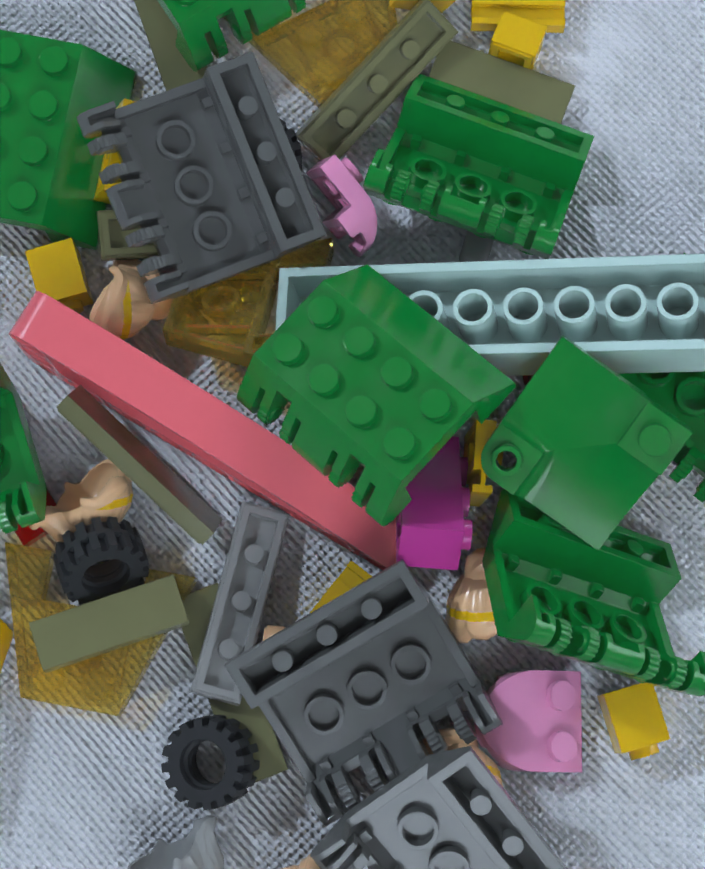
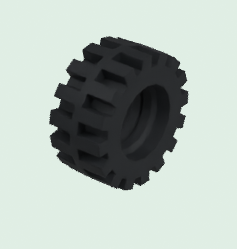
(94, 544)
(183, 765)

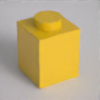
(60, 274)
(634, 720)

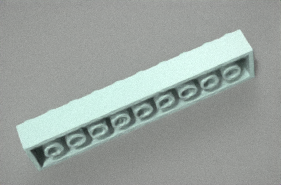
(619, 309)

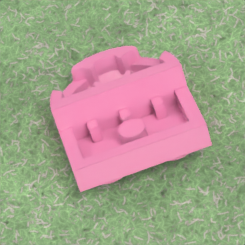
(354, 208)
(538, 720)

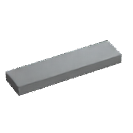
(239, 599)

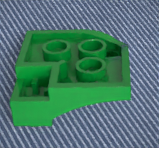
(583, 443)

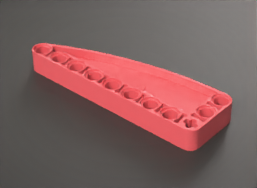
(197, 424)

